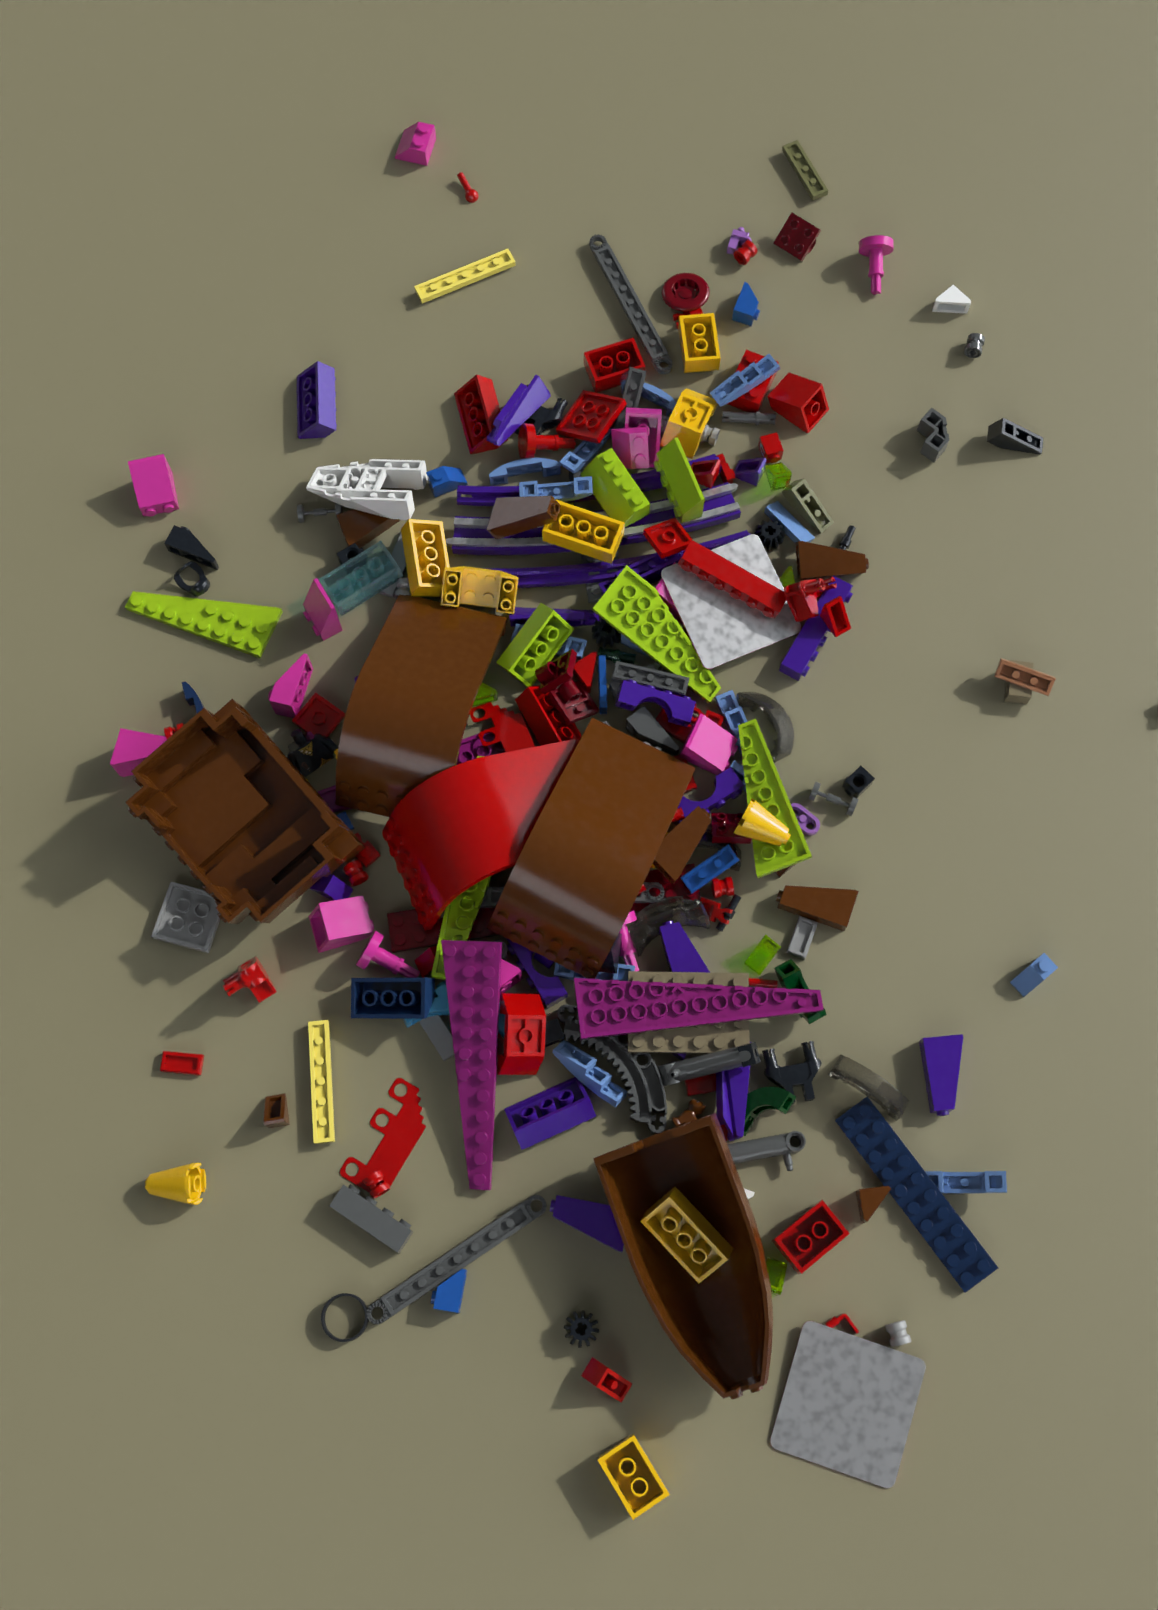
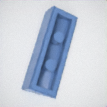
(791, 526)

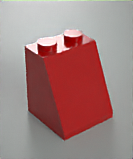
(799, 401)

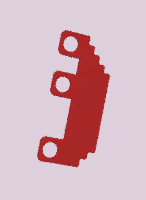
(508, 727)
(399, 1139)

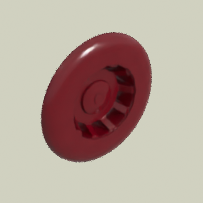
(685, 296)

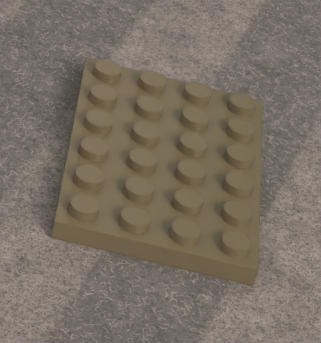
(693, 1039)

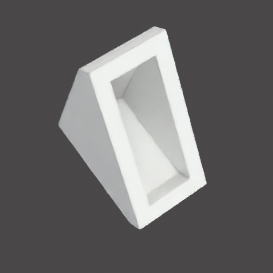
(952, 301)

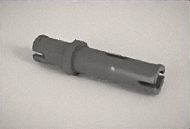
(748, 417)

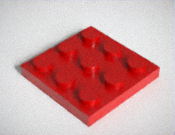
(591, 416)

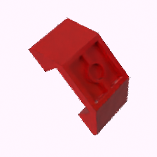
(523, 1034)

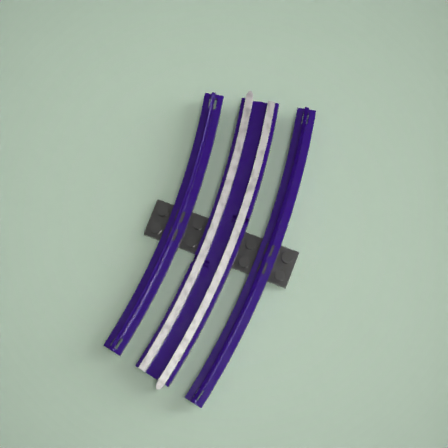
(474, 539)

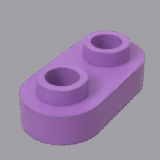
(805, 817)

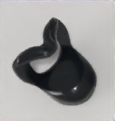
(200, 587)

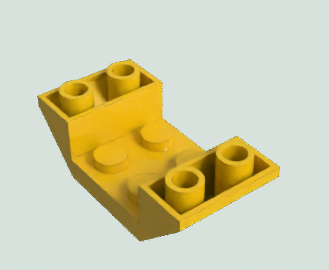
(689, 420)
(479, 588)

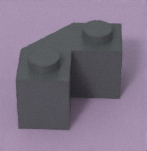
(934, 429)

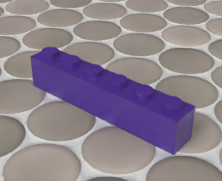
(812, 634)

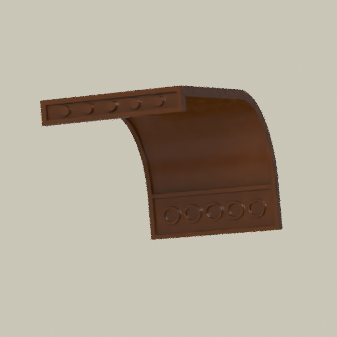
(412, 701)
(591, 849)

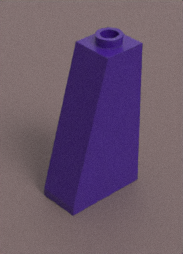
(679, 949)
(941, 1071)
(589, 1218)

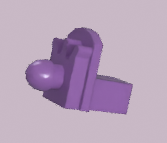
(737, 239)

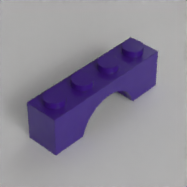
(678, 709)
(726, 786)
(549, 988)

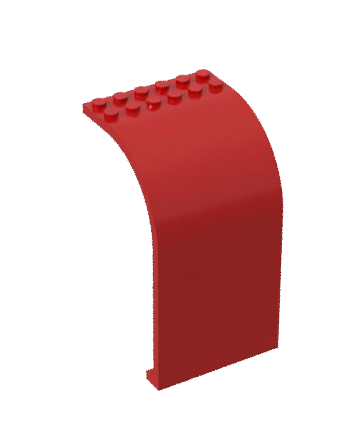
(470, 822)

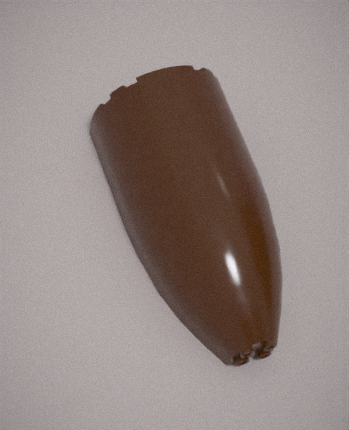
(728, 1317)

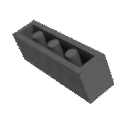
(371, 1218)

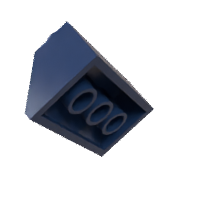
(392, 997)

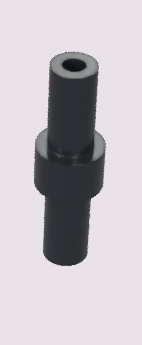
(845, 541)
(732, 905)

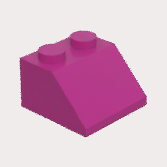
(417, 143)
(631, 446)

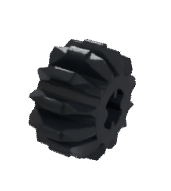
(776, 533)
(602, 636)
(574, 1326)

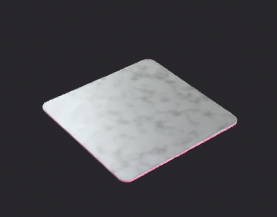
(717, 622)
(848, 1404)

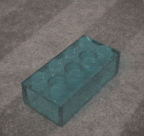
(361, 578)

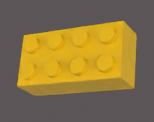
(585, 532)
(425, 556)
(687, 1235)

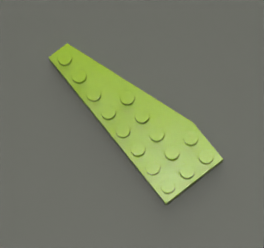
(644, 619)

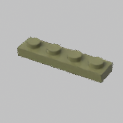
(805, 170)

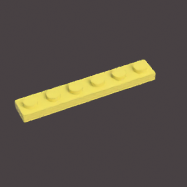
(465, 275)
(321, 1082)

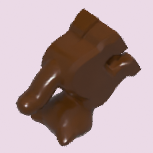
(694, 1109)

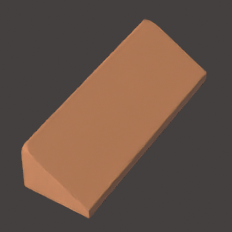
(1024, 676)

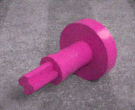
(875, 248)
(626, 948)
(384, 958)

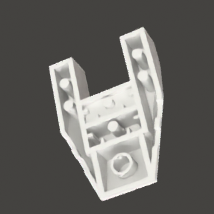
(360, 486)

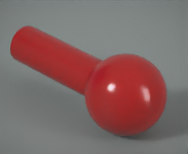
(471, 194)

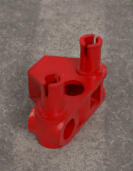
(803, 597)
(251, 976)

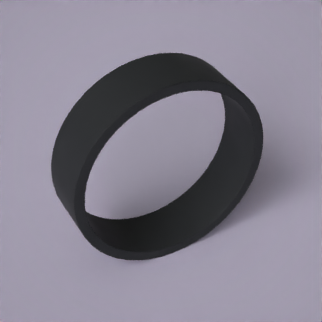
(324, 1312)

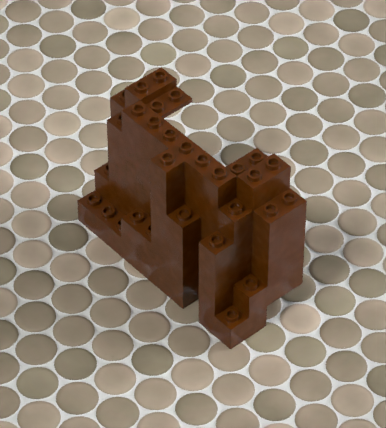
(240, 815)

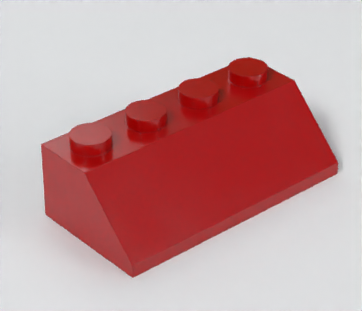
(477, 411)
(544, 717)

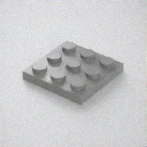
(187, 918)

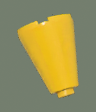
(762, 826)
(178, 1183)

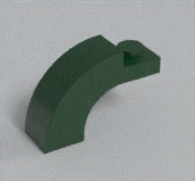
(791, 978)
(766, 1099)

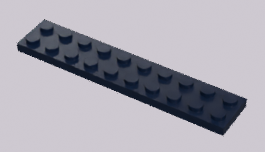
(916, 1194)

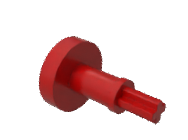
(529, 441)

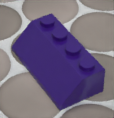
(316, 402)
(550, 1112)

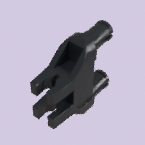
(546, 419)
(794, 1075)

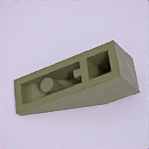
(807, 505)

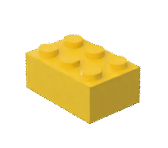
(699, 342)
(633, 1476)

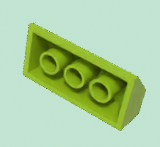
(679, 481)
(616, 488)
(535, 644)

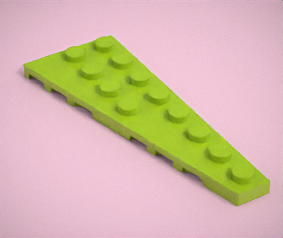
(227, 623)
(767, 789)

